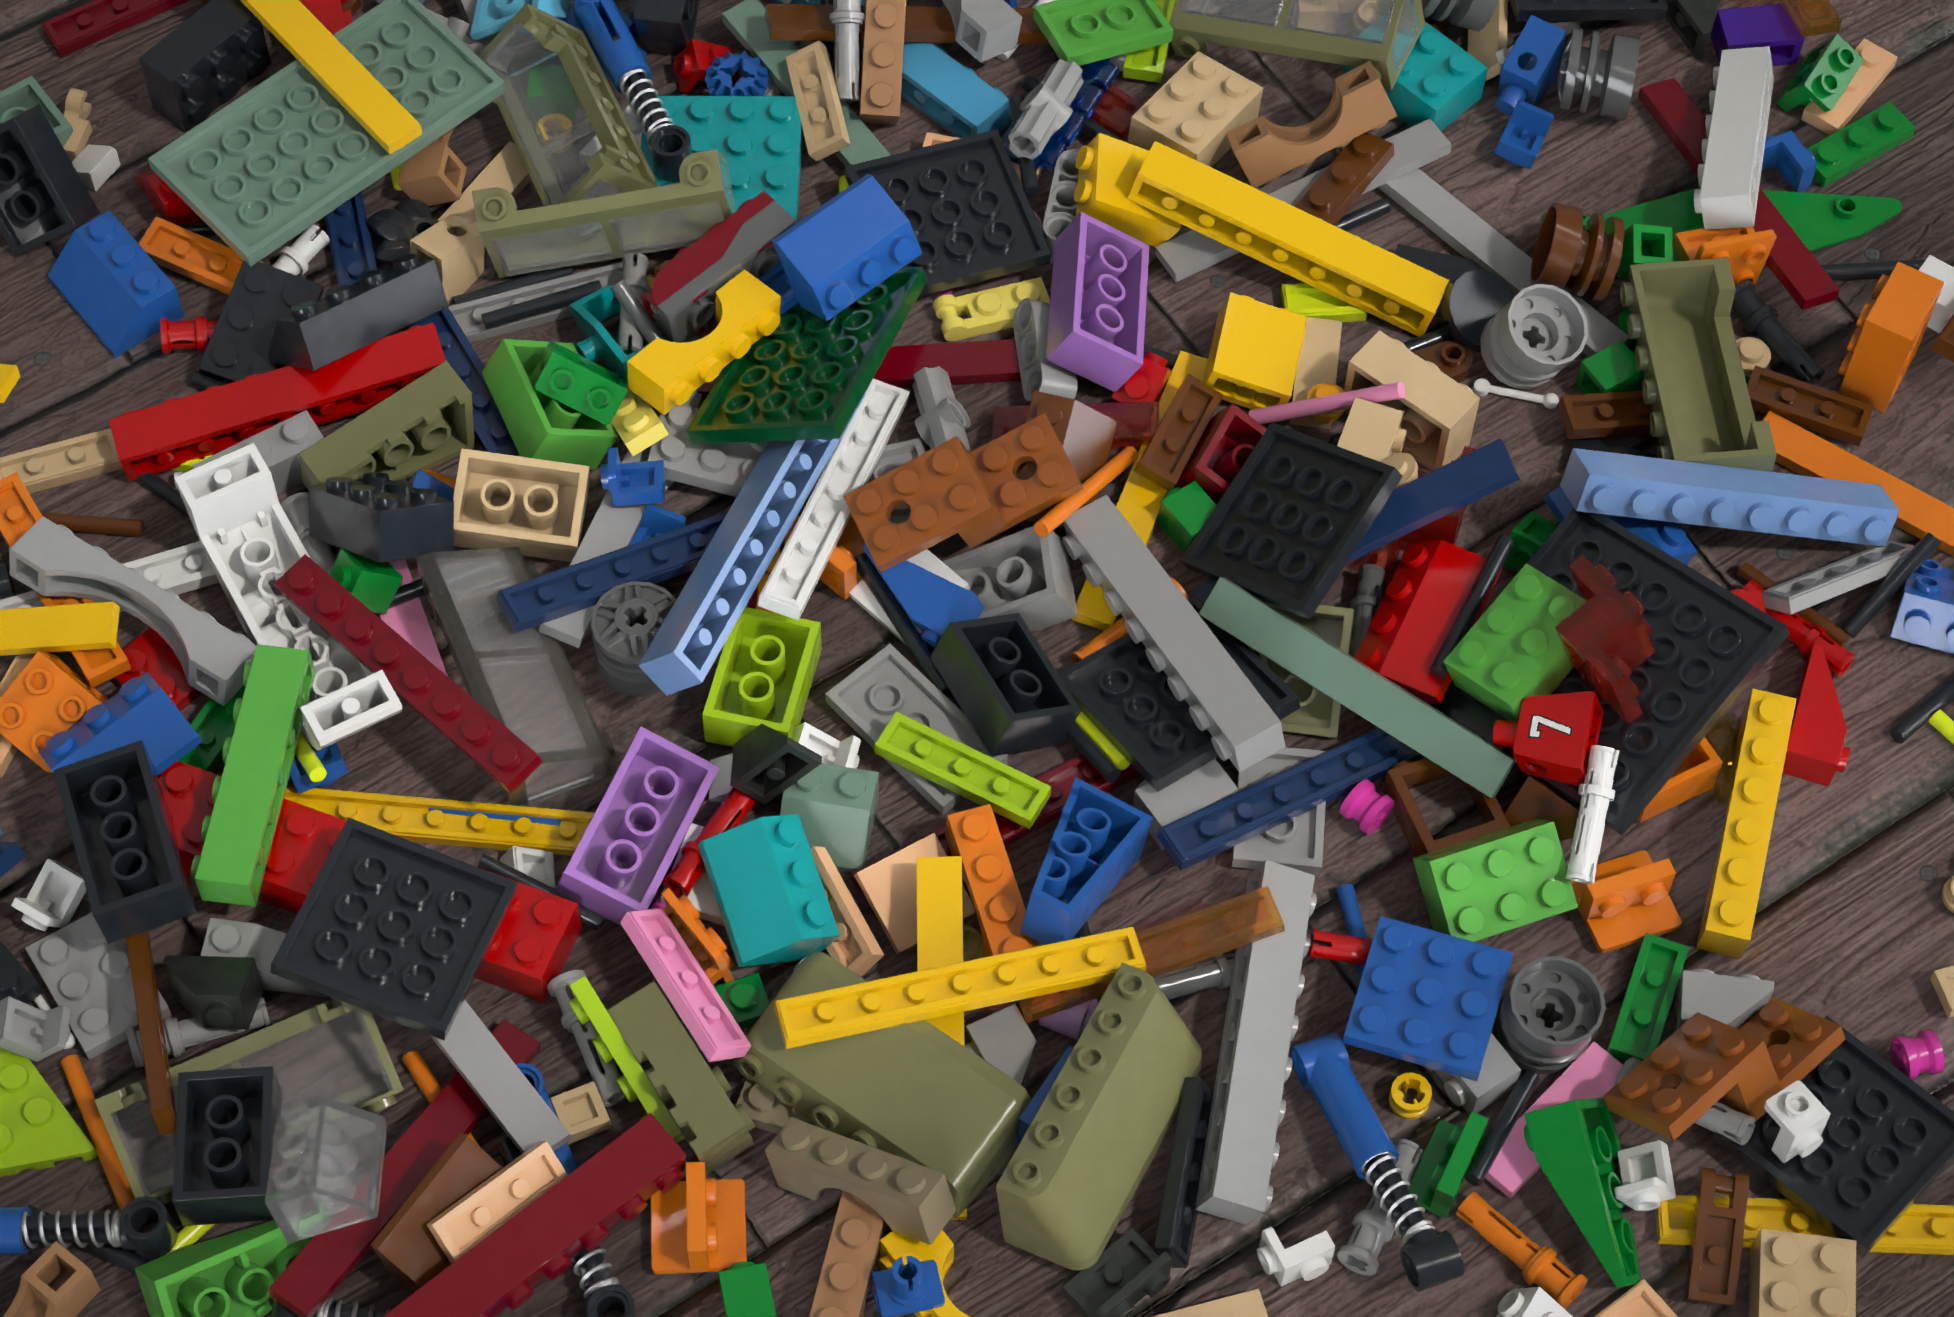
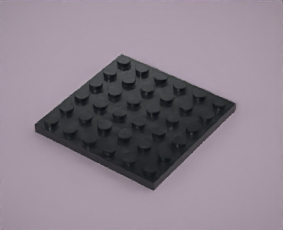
(1703, 659)

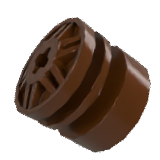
(1585, 254)

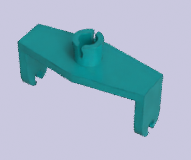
(598, 343)

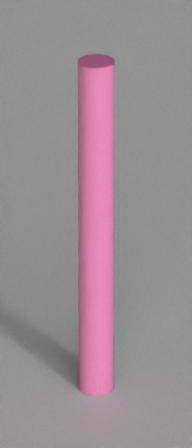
(1327, 403)

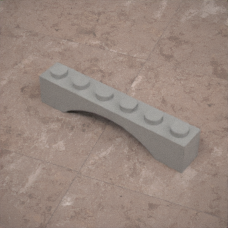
(984, 26)
(63, 565)

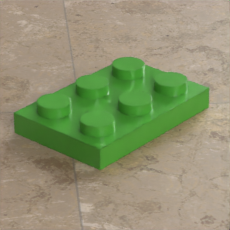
(1101, 28)

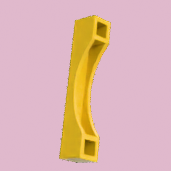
(1747, 825)

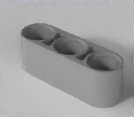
(1061, 204)
(1036, 372)

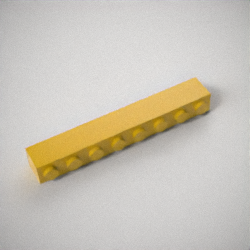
(1288, 239)

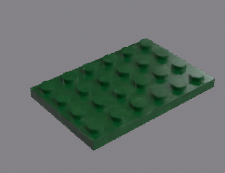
(808, 371)

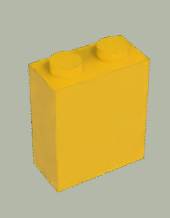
(1104, 183)
(1254, 352)

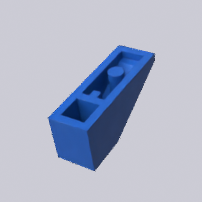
(930, 598)

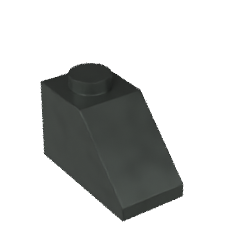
(1693, 22)
(769, 763)
(216, 989)

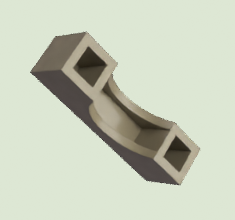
(903, 1193)

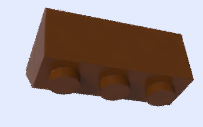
(1083, 434)
(406, 1242)

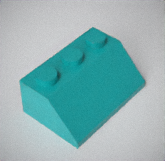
(769, 891)

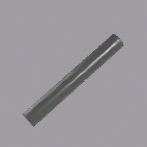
(636, 311)

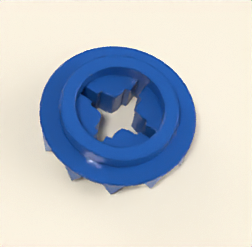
(751, 84)

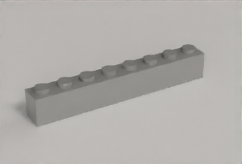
(1173, 634)
(1255, 1054)

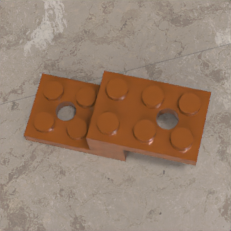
(962, 492)
(1723, 1065)

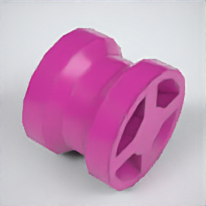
(1367, 807)
(1918, 1054)

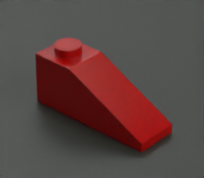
(1817, 726)

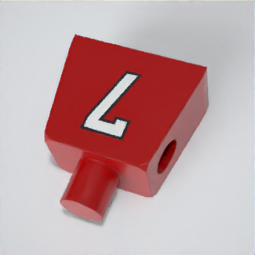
(1553, 735)

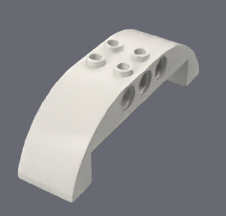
(249, 550)

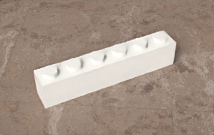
(1735, 138)

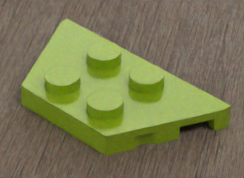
(34, 1121)

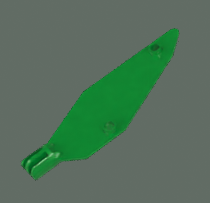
(1814, 217)

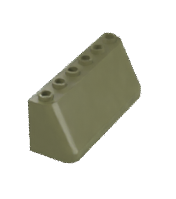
(1694, 364)
(893, 1088)
(1099, 1125)

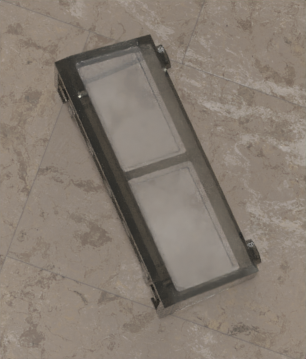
(515, 675)

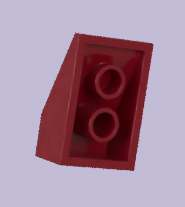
(1222, 451)

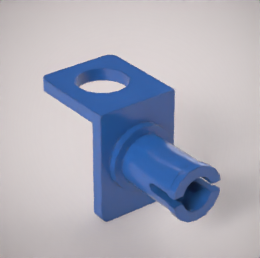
(907, 1288)

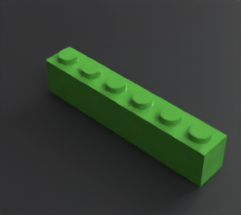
(254, 776)

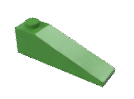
(219, 1275)

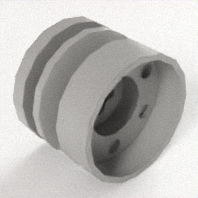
(1534, 336)

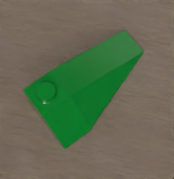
(1577, 1153)

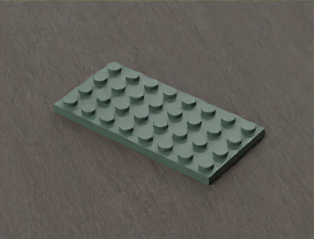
(297, 154)

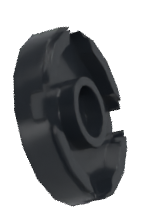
(1471, 303)

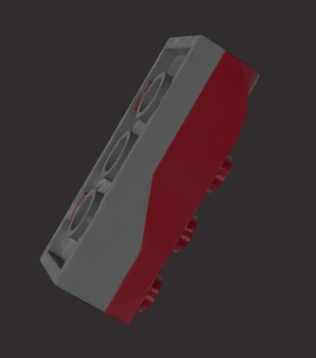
(686, 287)

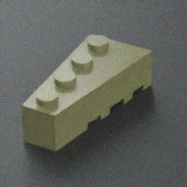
(401, 434)
(683, 1078)

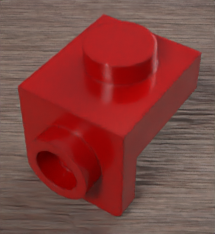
(694, 60)
(1146, 382)

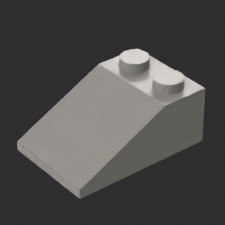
(1021, 577)

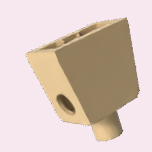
(456, 251)

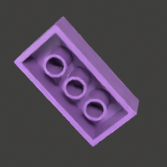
(1098, 302)
(637, 827)

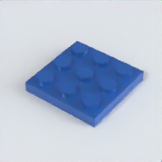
(1428, 998)

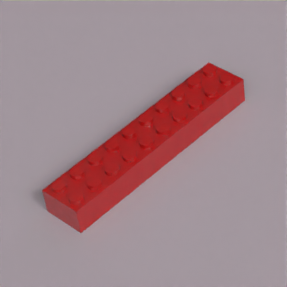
(523, 955)

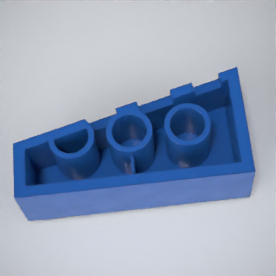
(1085, 861)

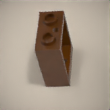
(1412, 774)

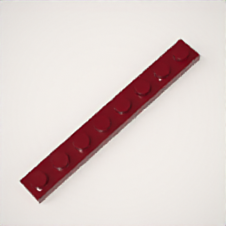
(409, 673)

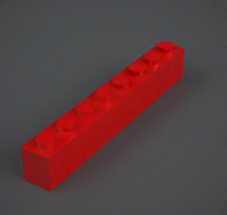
(227, 414)

